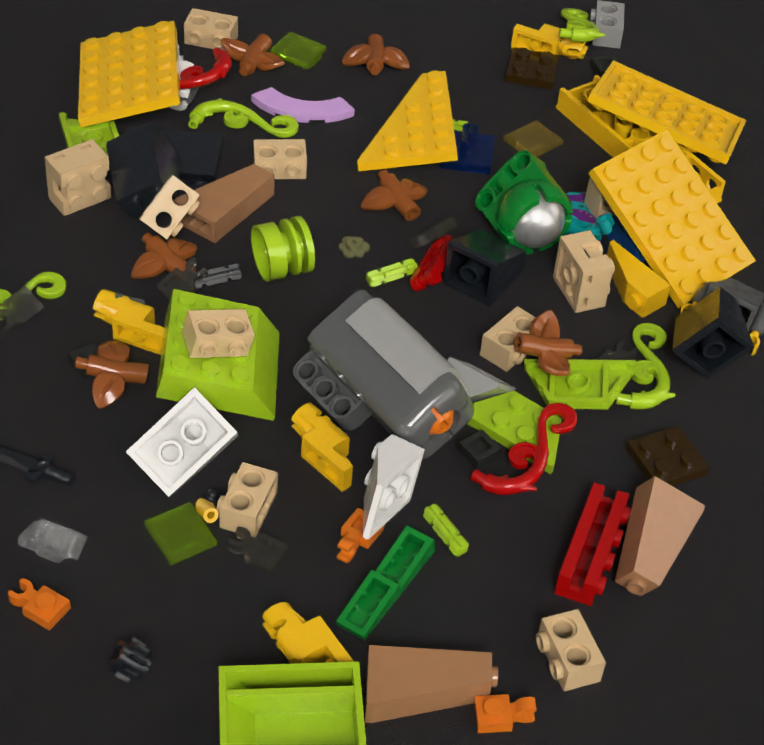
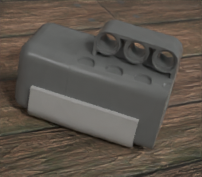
(385, 371)

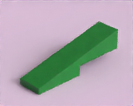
(387, 583)

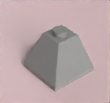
(479, 383)

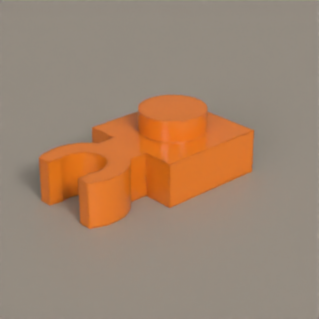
(40, 606)

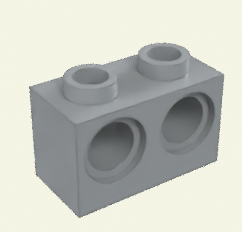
(610, 21)

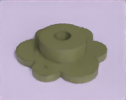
(353, 247)

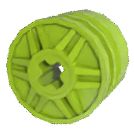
(283, 248)

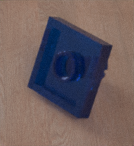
(473, 151)

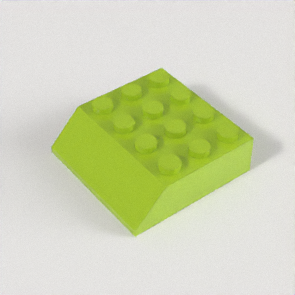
(228, 383)
(291, 704)

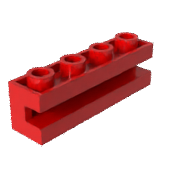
(591, 546)

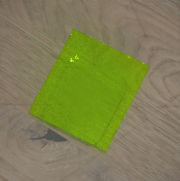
(299, 50)
(180, 533)

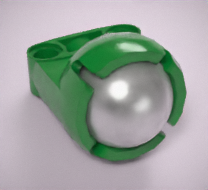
(526, 204)

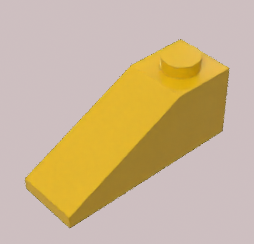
(636, 283)

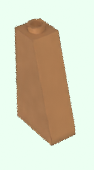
(228, 201)
(655, 534)
(424, 680)

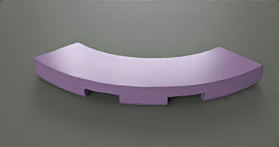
(302, 110)

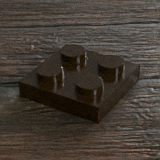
(532, 68)
(668, 456)

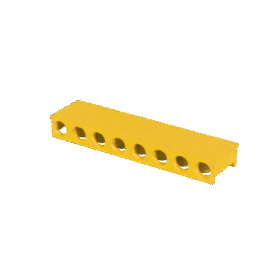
(618, 135)

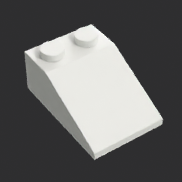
(182, 442)
(389, 481)

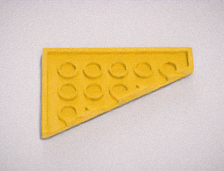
(417, 130)

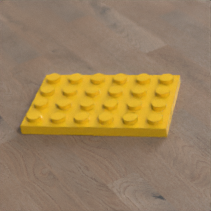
(128, 73)
(662, 107)
(671, 216)

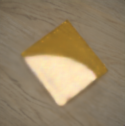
(533, 138)

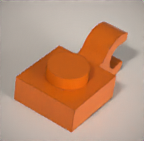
(353, 536)
(497, 714)

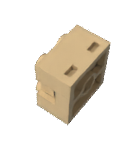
(77, 177)
(583, 271)

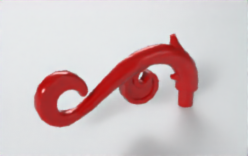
(195, 77)
(523, 450)

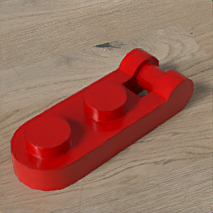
(431, 265)

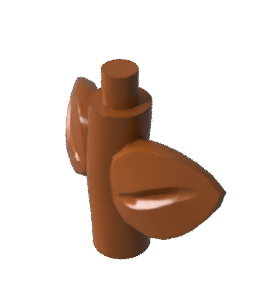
(253, 55)
(375, 55)
(395, 194)
(162, 256)
(547, 345)
(111, 372)

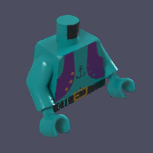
(584, 220)

